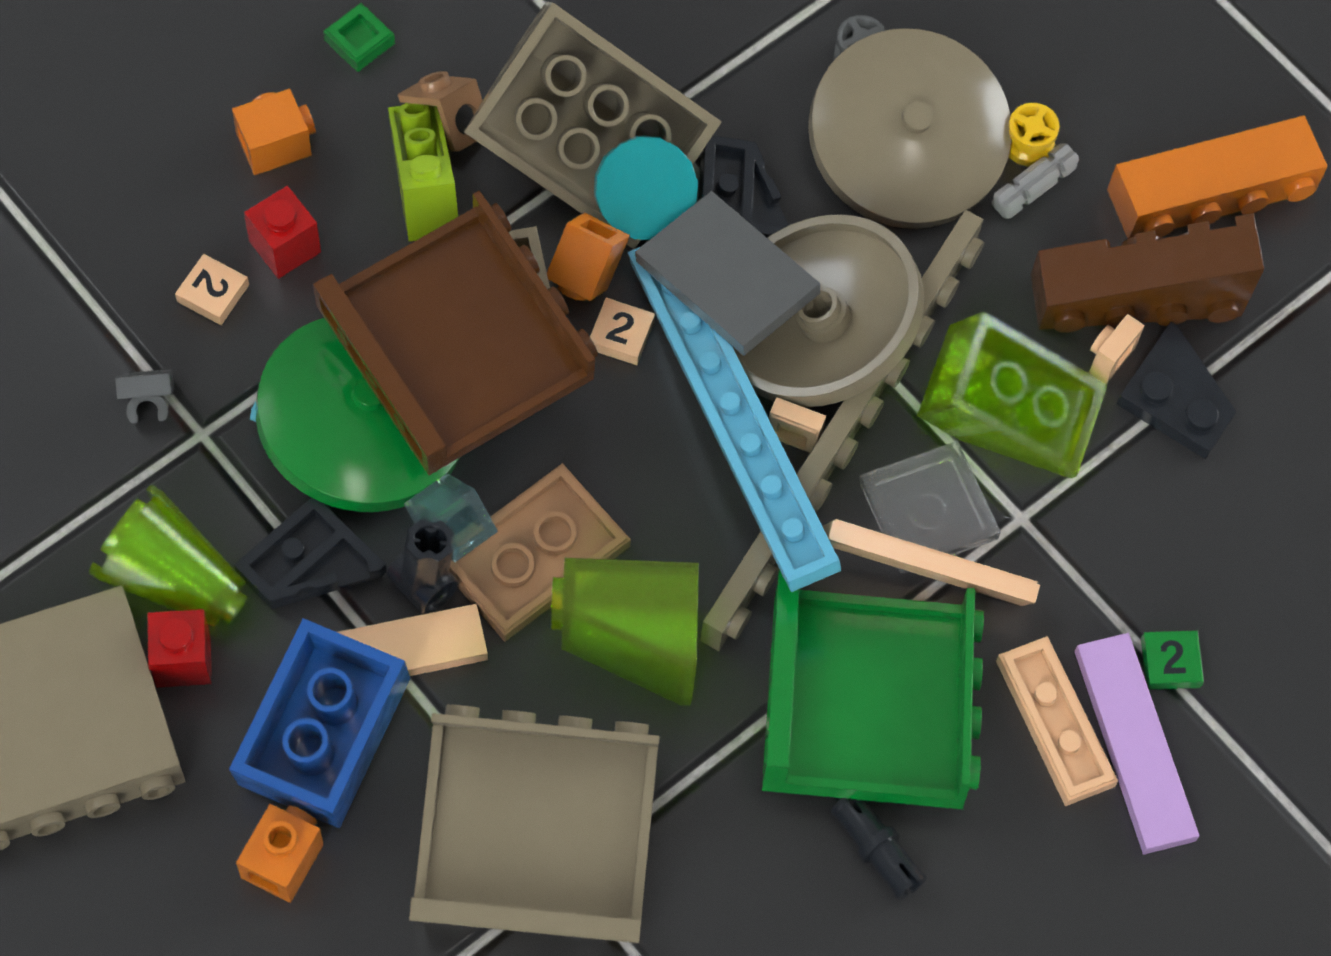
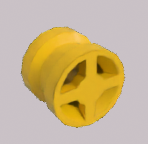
(1028, 122)

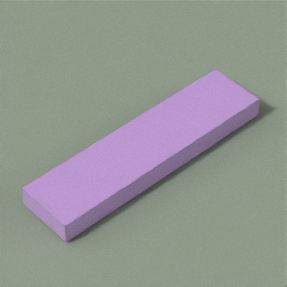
(1136, 743)

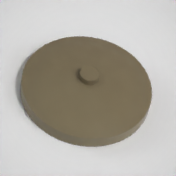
(909, 128)
(856, 324)

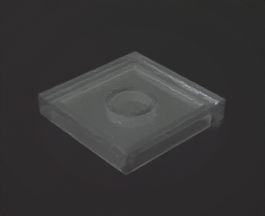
(931, 501)

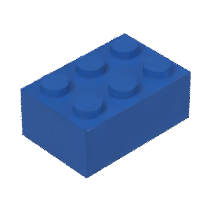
(320, 722)

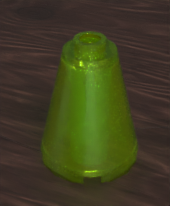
(169, 561)

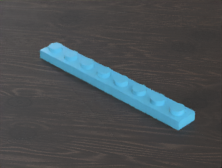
(745, 439)

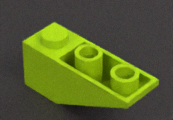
(422, 168)

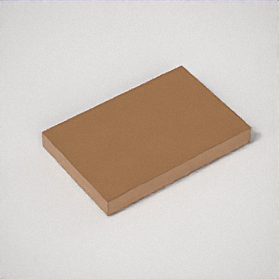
(536, 531)

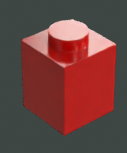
(282, 232)
(179, 648)

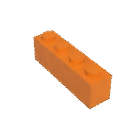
(1217, 178)

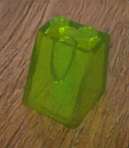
(632, 620)

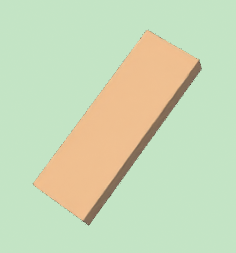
(429, 640)
(1056, 721)

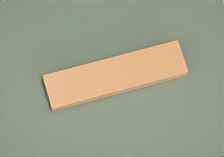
(931, 563)

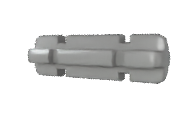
(1035, 180)

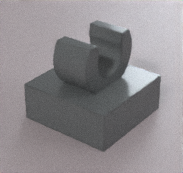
(145, 387)

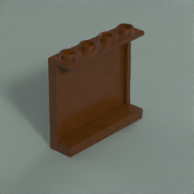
(458, 335)

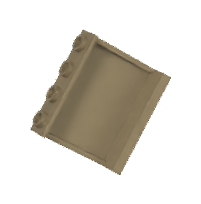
(78, 717)
(536, 825)

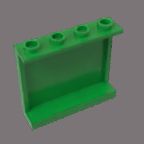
(873, 698)

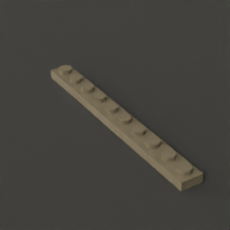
(837, 444)

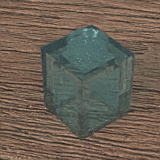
(458, 508)

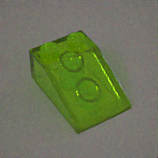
(1012, 396)

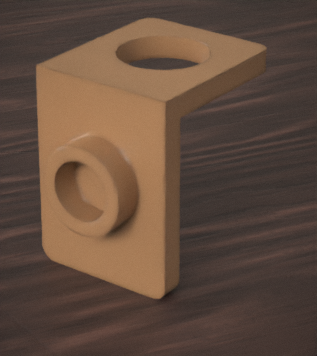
(448, 95)

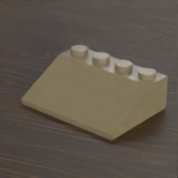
(571, 101)

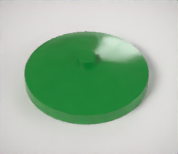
(331, 429)

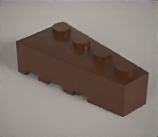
(1149, 278)

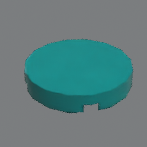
(644, 186)

